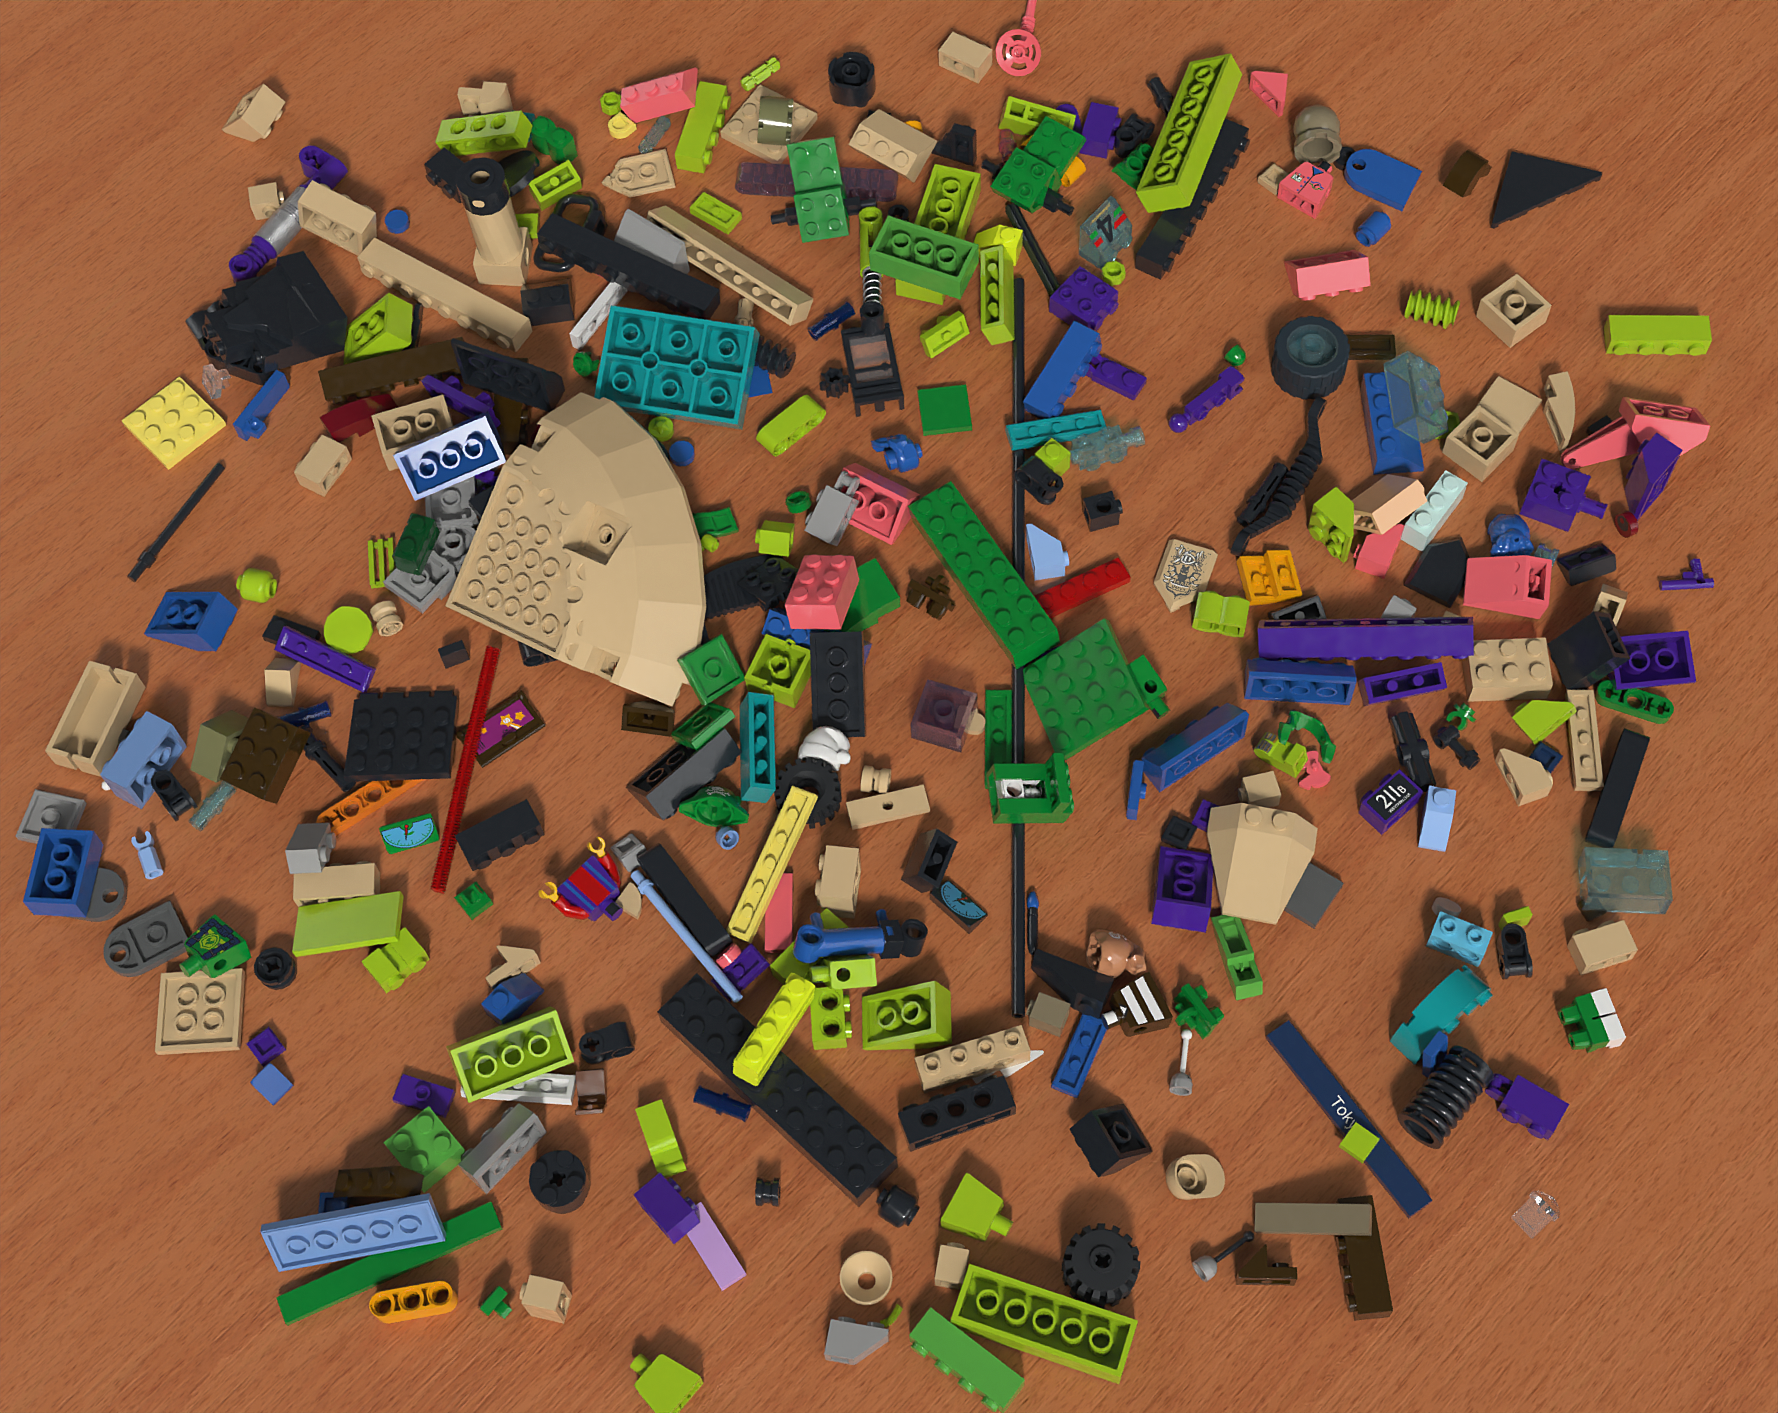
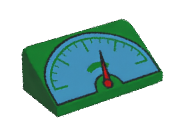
(409, 833)

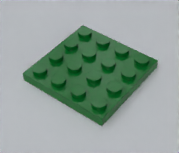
(1084, 689)

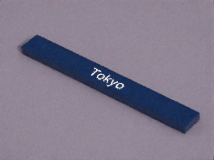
(1344, 1113)

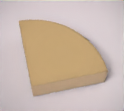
(630, 901)

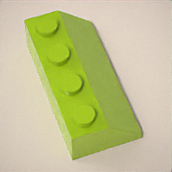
(510, 1054)

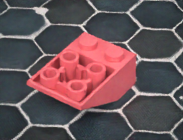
(1508, 584)

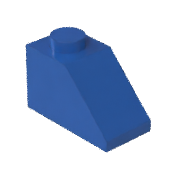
(511, 999)

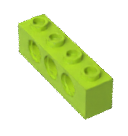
(484, 133)

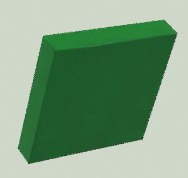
(944, 410)
(711, 669)
(702, 725)

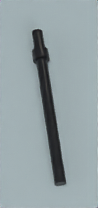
(147, 558)

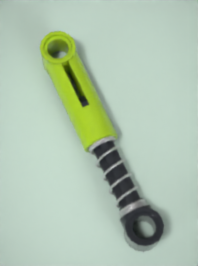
(872, 311)

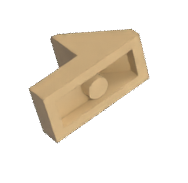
(517, 962)

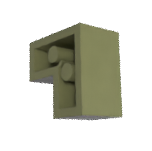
(216, 743)

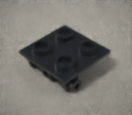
(770, 582)

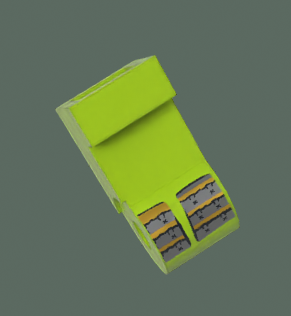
(1280, 755)

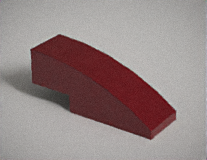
(356, 416)

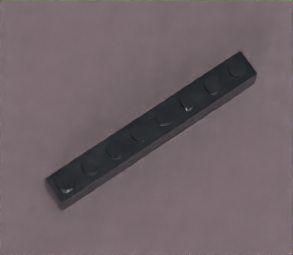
(1178, 224)
(628, 268)

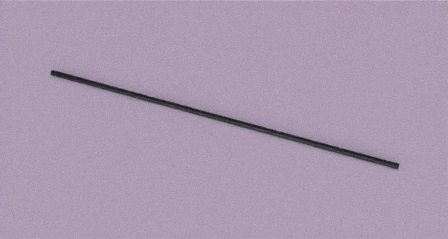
(1018, 684)

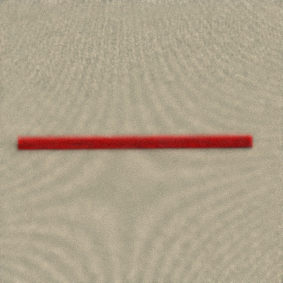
(465, 768)

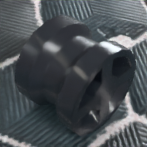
(768, 1191)

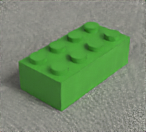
(924, 257)

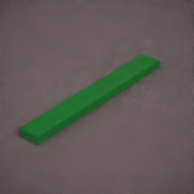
(385, 1266)

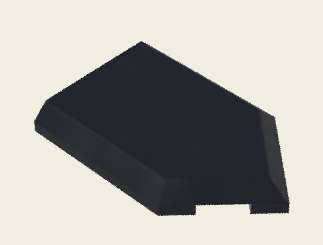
(1440, 571)

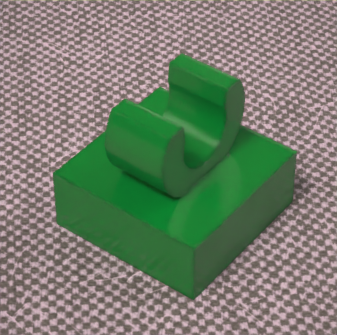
(473, 900)
(495, 1303)

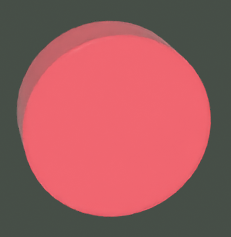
(728, 955)

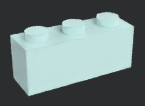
(1432, 515)

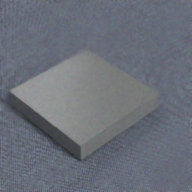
(50, 812)

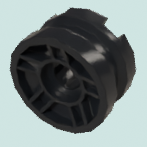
(275, 978)

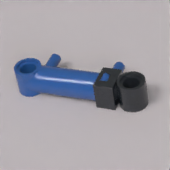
(886, 939)

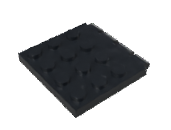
(402, 736)

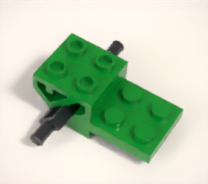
(1035, 174)
(820, 192)

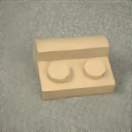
(489, 100)

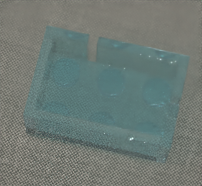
(1416, 397)
(1625, 880)

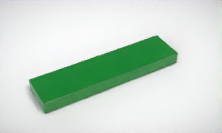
(998, 729)

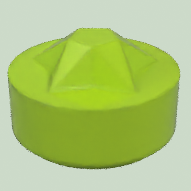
(661, 428)

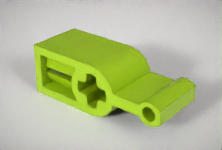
(660, 1139)

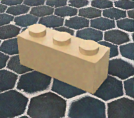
(336, 883)

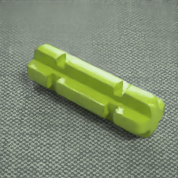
(760, 74)

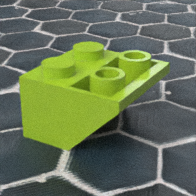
(1333, 523)

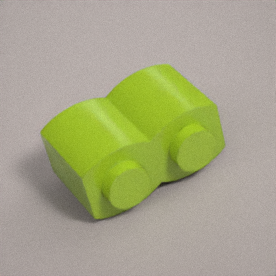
(1221, 614)

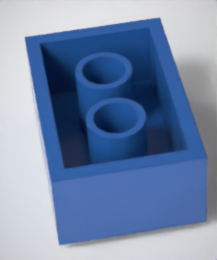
(63, 872)

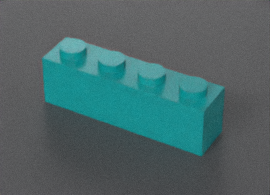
(757, 747)

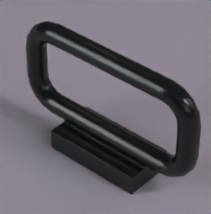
(594, 221)

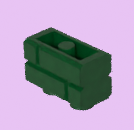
(415, 544)

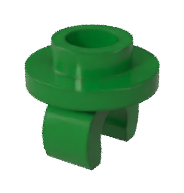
(583, 363)
(1464, 713)

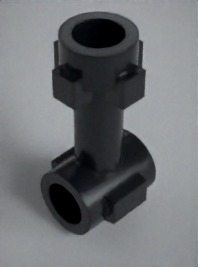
(1448, 737)

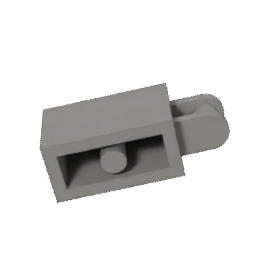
(833, 510)

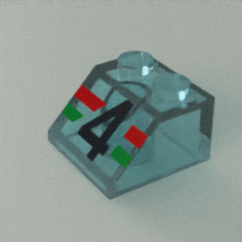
(1105, 234)

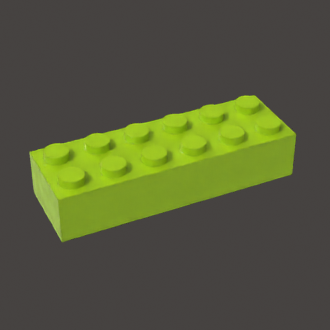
(946, 209)
(1044, 1323)

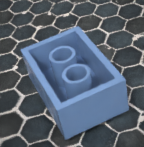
(147, 749)

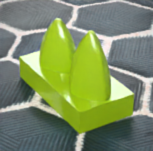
(944, 334)

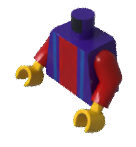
(589, 889)

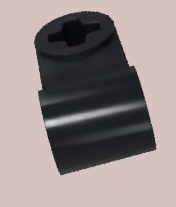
(1132, 134)
(1038, 478)
(174, 797)
(1514, 958)
(609, 1042)

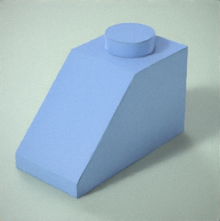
(1045, 554)
(1436, 818)

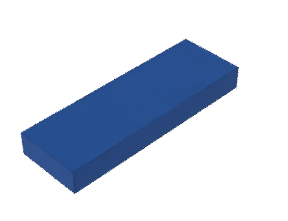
(1079, 1056)

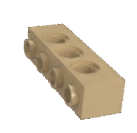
(972, 1059)

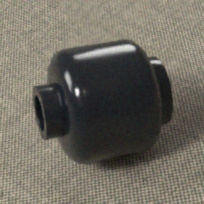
(897, 1206)

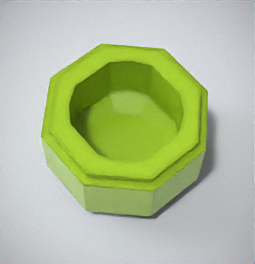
(610, 103)
(1113, 273)

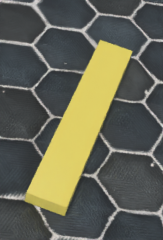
(771, 864)

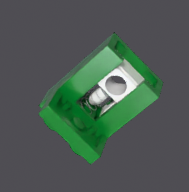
(1028, 781)

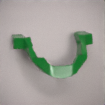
(1297, 721)

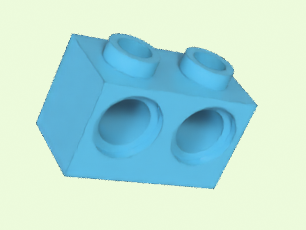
(1459, 939)

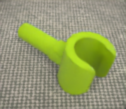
(709, 542)

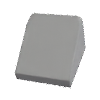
(627, 851)

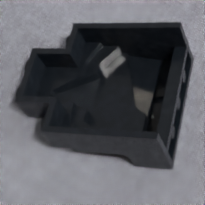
(278, 317)

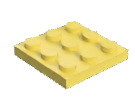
(174, 423)

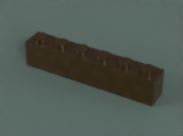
(388, 371)

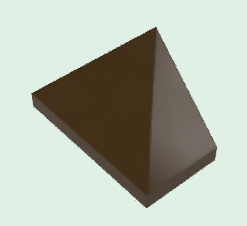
(648, 718)

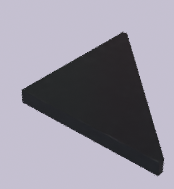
(1535, 183)

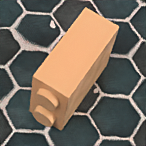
(1387, 503)

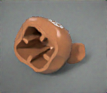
(1113, 953)

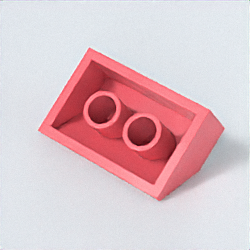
(660, 96)
(1328, 274)
(881, 504)

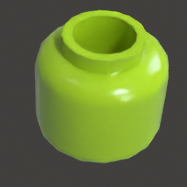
(257, 585)

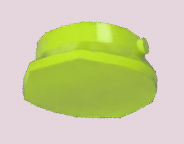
(348, 629)

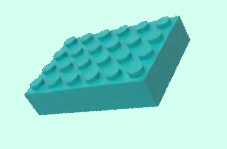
(677, 366)

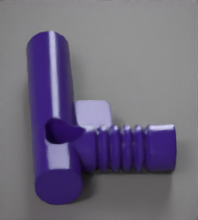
(1688, 579)

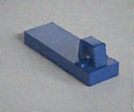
(250, 421)

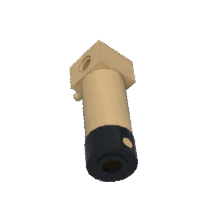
(501, 245)

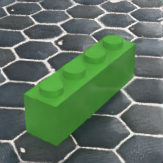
(966, 1360)

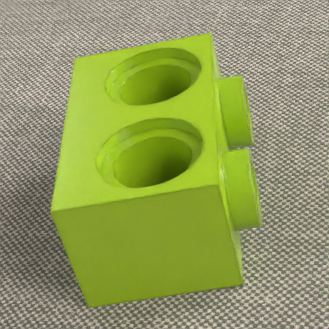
(824, 1018)

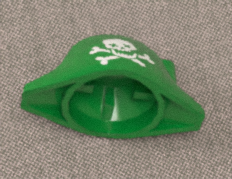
(715, 807)

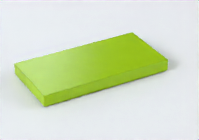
(348, 924)

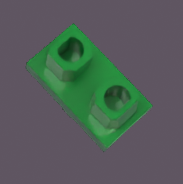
(1194, 1012)

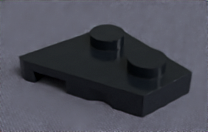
(958, 144)

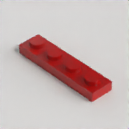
(1083, 588)

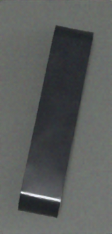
(1617, 789)
(684, 899)

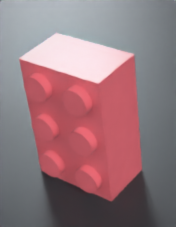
(822, 592)

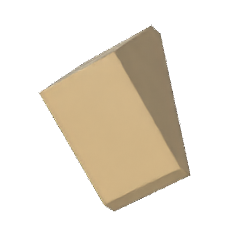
(282, 682)

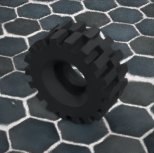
(815, 776)

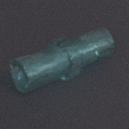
(212, 806)

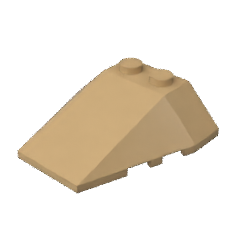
(1258, 858)

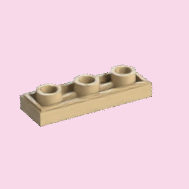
(903, 803)

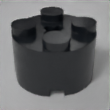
(851, 79)
(544, 1178)

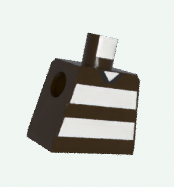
(1138, 1008)

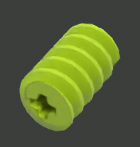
(1432, 309)

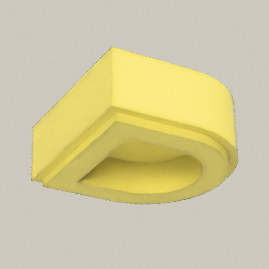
(621, 126)

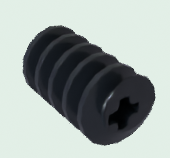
(772, 359)

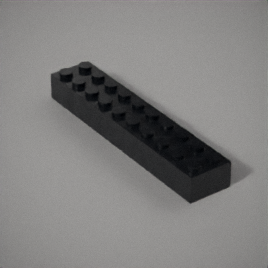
(785, 1094)

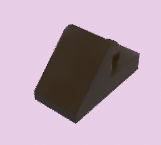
(1258, 1273)

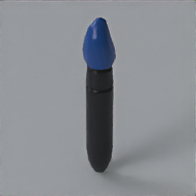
(1032, 922)

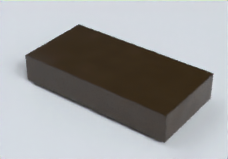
(1371, 347)

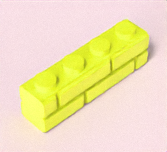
(773, 1029)

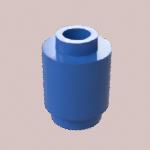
(1373, 228)

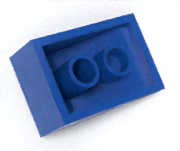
(192, 620)

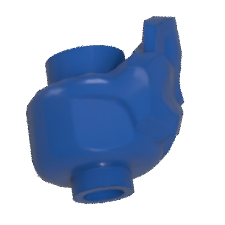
(899, 452)

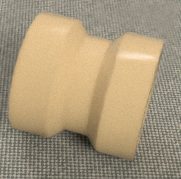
(387, 621)
(875, 779)

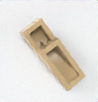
(1560, 408)

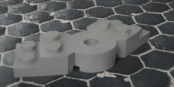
(456, 527)

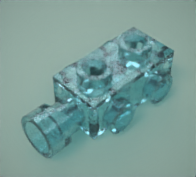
(1104, 446)

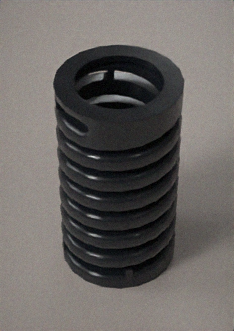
(1445, 1097)

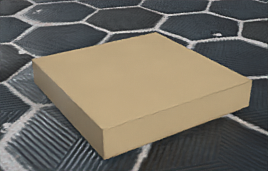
(1510, 404)

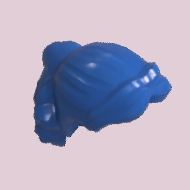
(1509, 536)

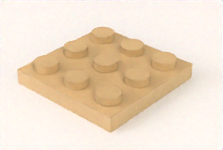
(743, 127)
(200, 1012)

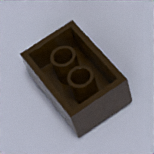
(265, 756)

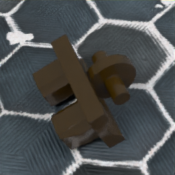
(919, 593)

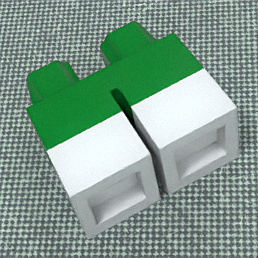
(1594, 1021)

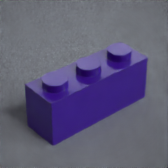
(1402, 684)

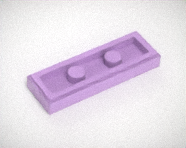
(715, 1250)

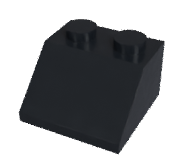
(547, 302)
(1110, 1139)

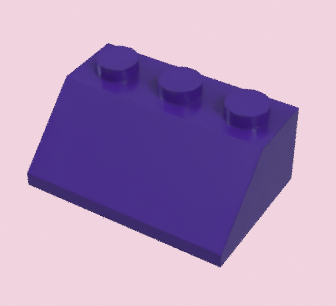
(1650, 473)
(1655, 661)

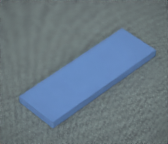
(353, 1232)

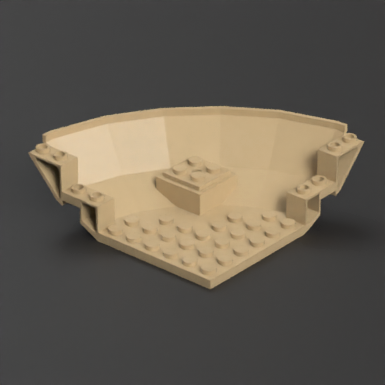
(553, 578)

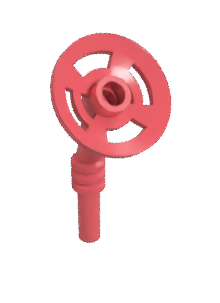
(1020, 49)

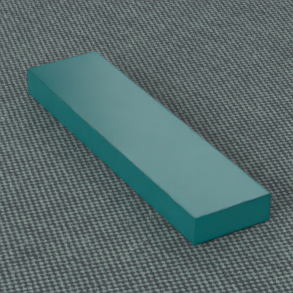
(1059, 428)

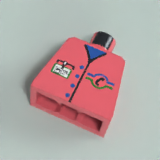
(1307, 187)

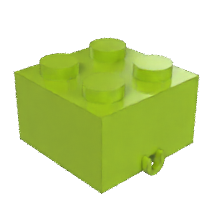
(779, 670)

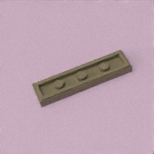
(1313, 1219)

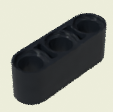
(246, 370)

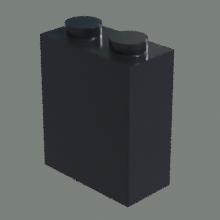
(1588, 651)

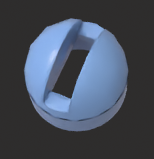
(731, 842)

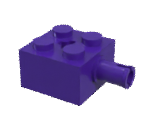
(1558, 495)

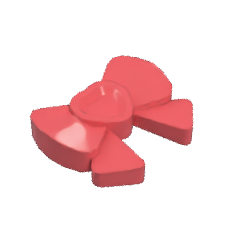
(1316, 775)

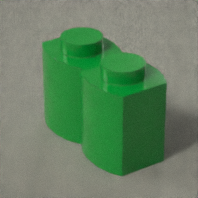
(552, 140)

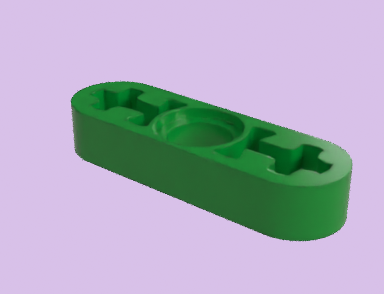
(1645, 697)

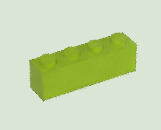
(702, 127)
(997, 295)
(1657, 334)

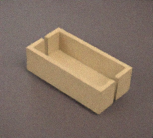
(95, 718)

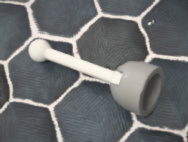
(1181, 1083)

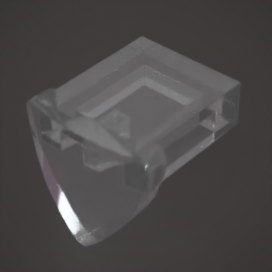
(1536, 1213)

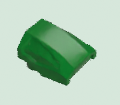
(1134, 165)

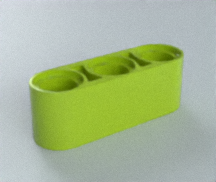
(791, 425)

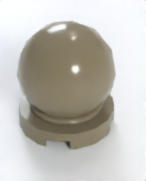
(1317, 135)

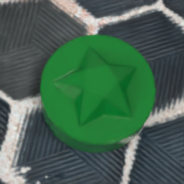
(798, 502)

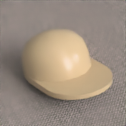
(1195, 1177)

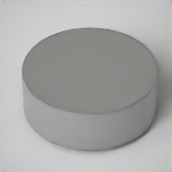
(1446, 906)

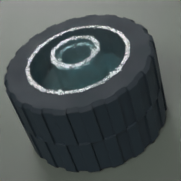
(1310, 357)

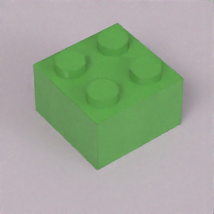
(426, 1147)

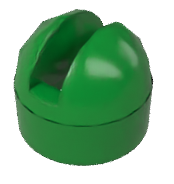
(1236, 356)

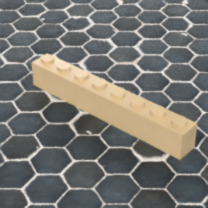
(735, 268)
(445, 295)

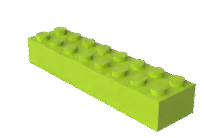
(1189, 133)

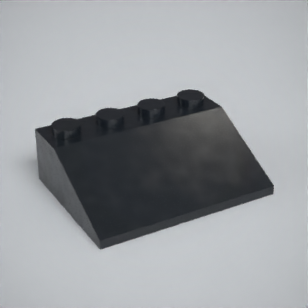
(508, 376)

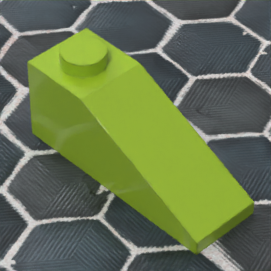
(1025, 117)

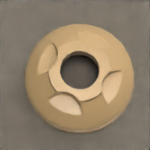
(866, 1263)

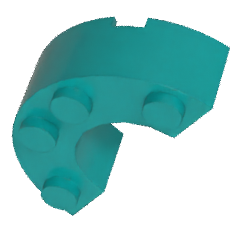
(1440, 1012)

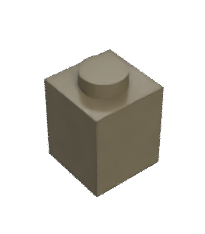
(1048, 1014)

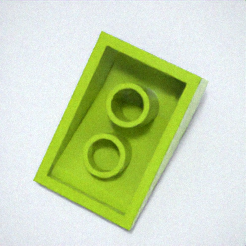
(379, 330)
(907, 1018)

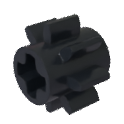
(834, 382)

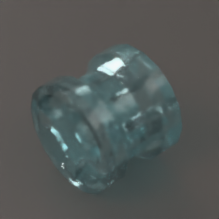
(1544, 552)

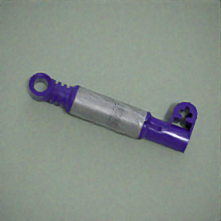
(284, 222)

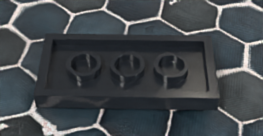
(838, 682)

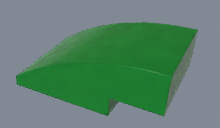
(871, 599)

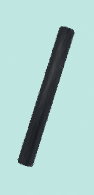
(1033, 249)

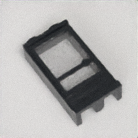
(871, 368)

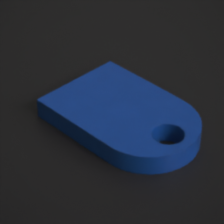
(1381, 177)

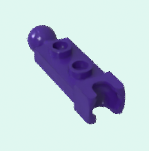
(1216, 395)

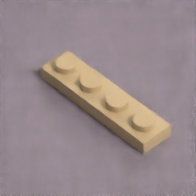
(1584, 742)

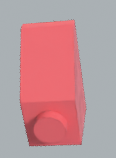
(1378, 551)

